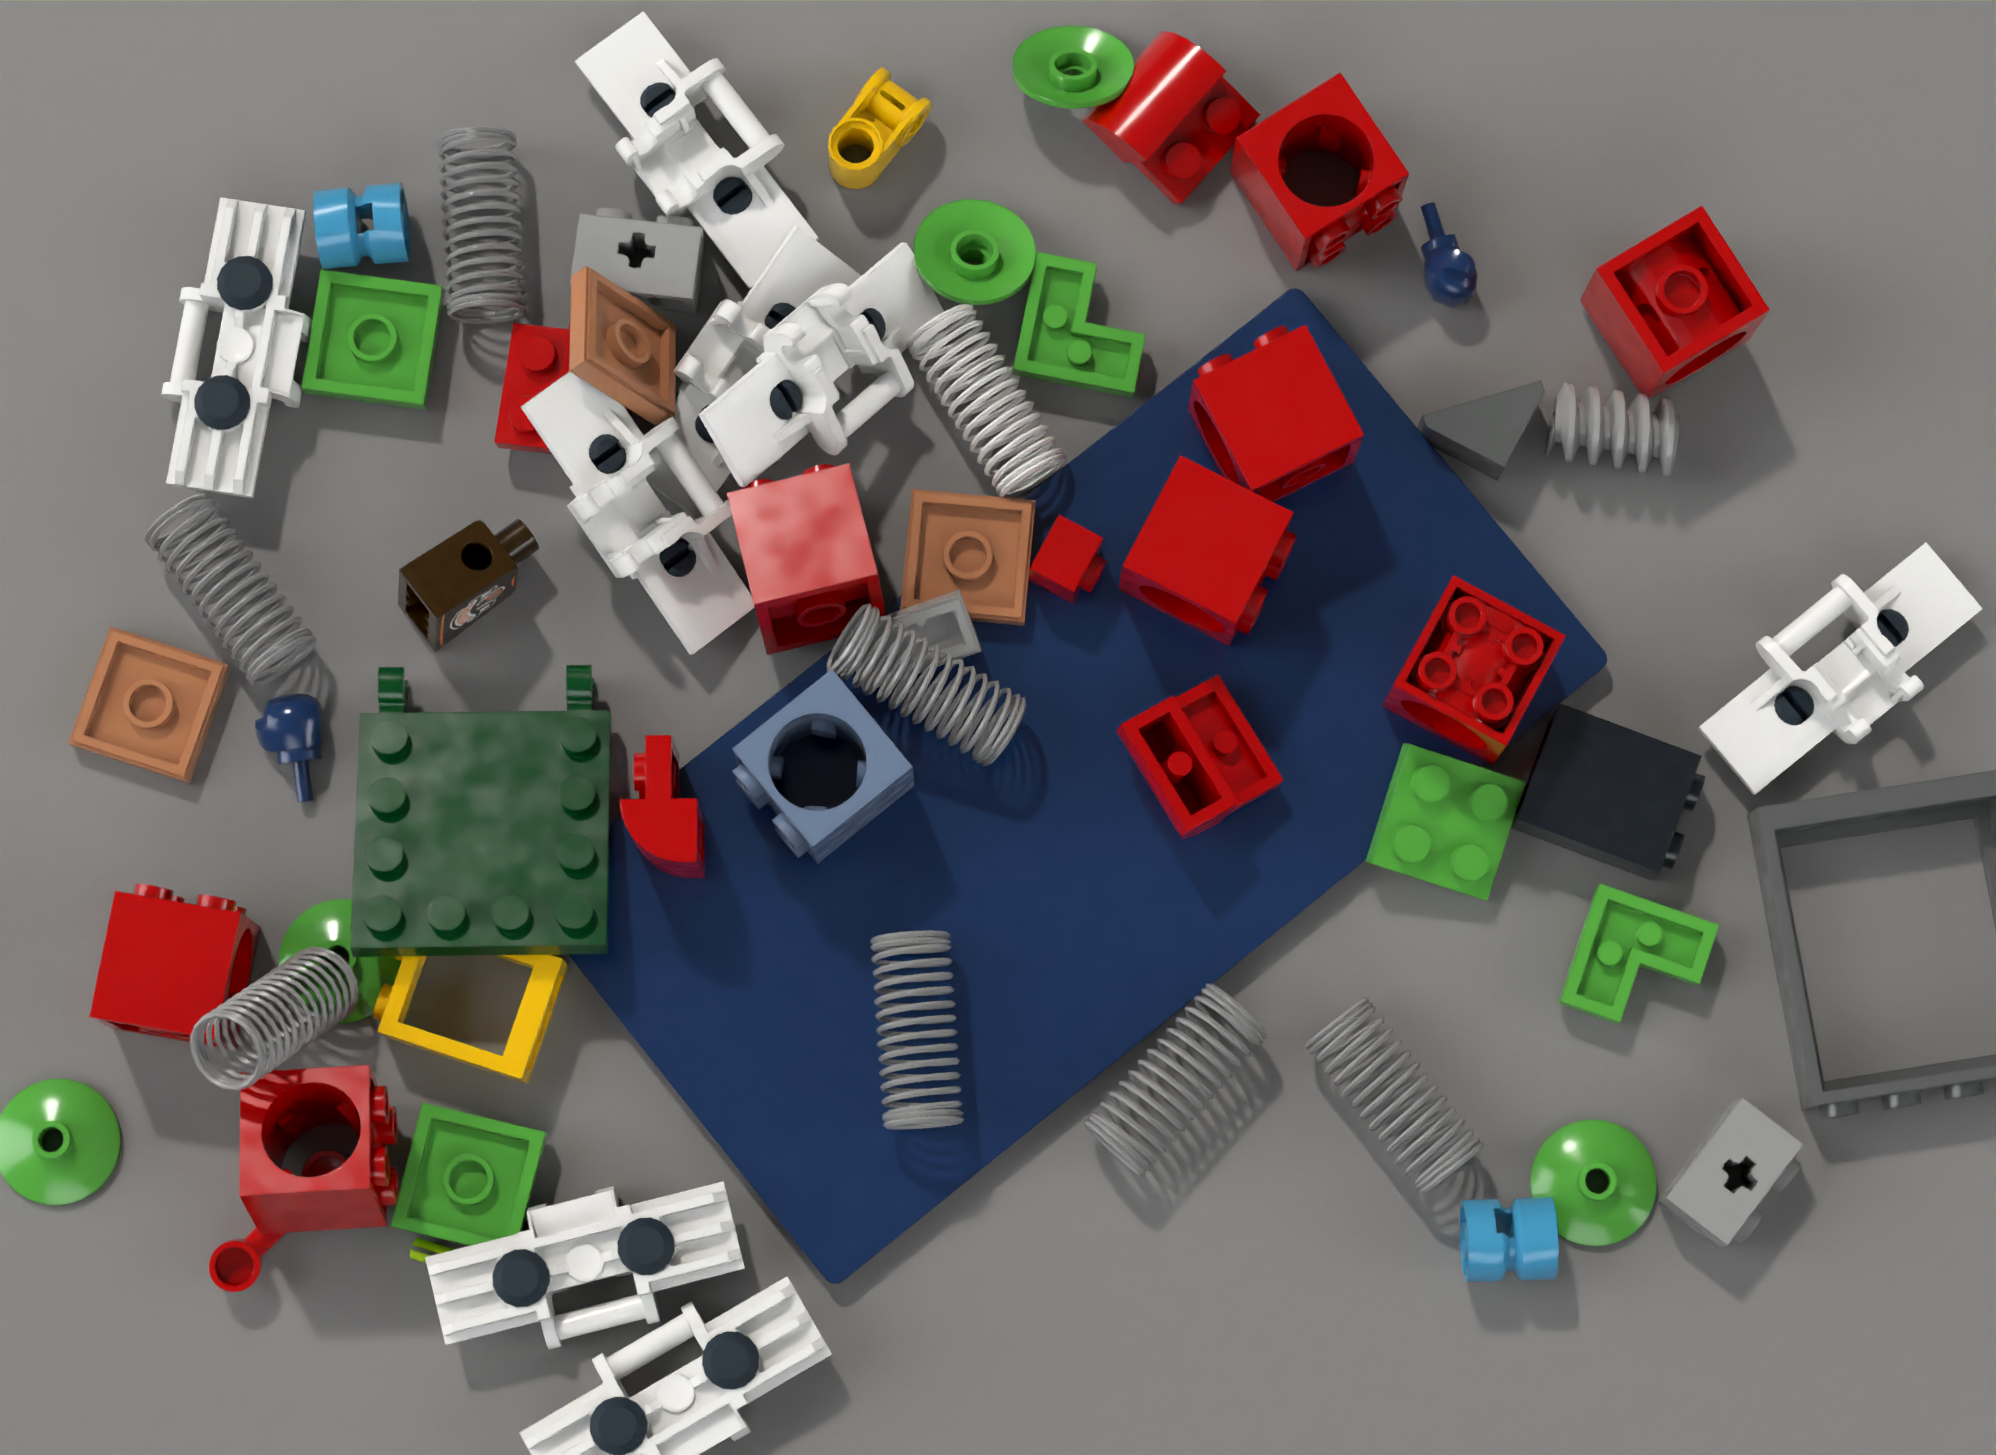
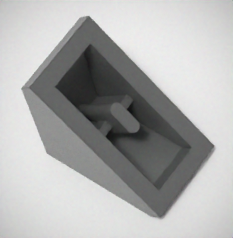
(1483, 429)

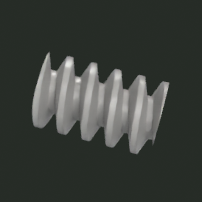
(1614, 428)

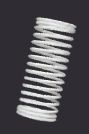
(1027, 471)

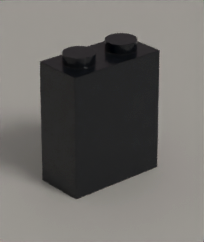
(1609, 793)

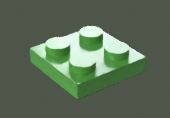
(373, 339)
(1445, 821)
(467, 1177)

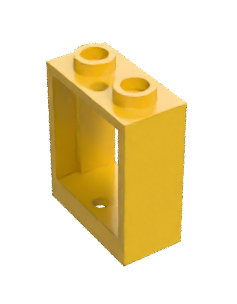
(526, 1032)

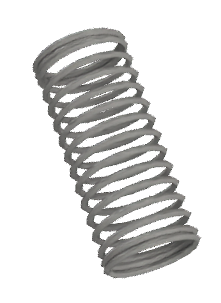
(458, 308)
(179, 539)
(854, 644)
(315, 1027)
(1340, 1029)
(914, 1114)
(1103, 1127)

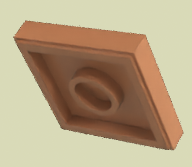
(622, 346)
(972, 547)
(150, 705)

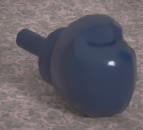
(1447, 271)
(293, 731)

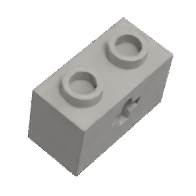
(666, 278)
(1698, 1189)

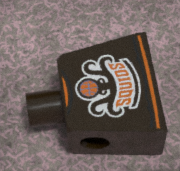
(446, 593)

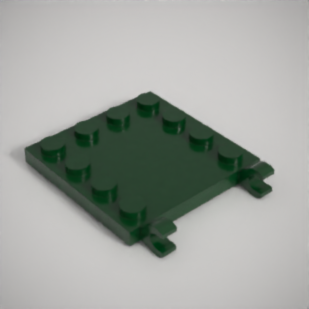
(482, 828)

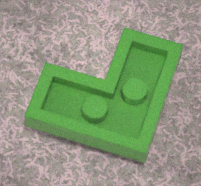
(1058, 341)
(1626, 935)

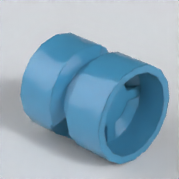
(340, 227)
(1508, 1239)

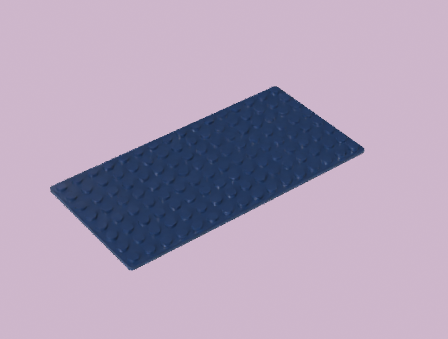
(1055, 863)

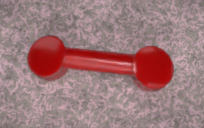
(239, 1261)

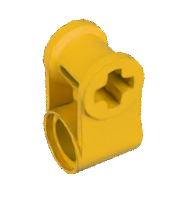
(880, 120)

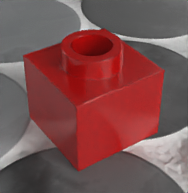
(1068, 560)

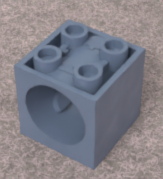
(828, 712)

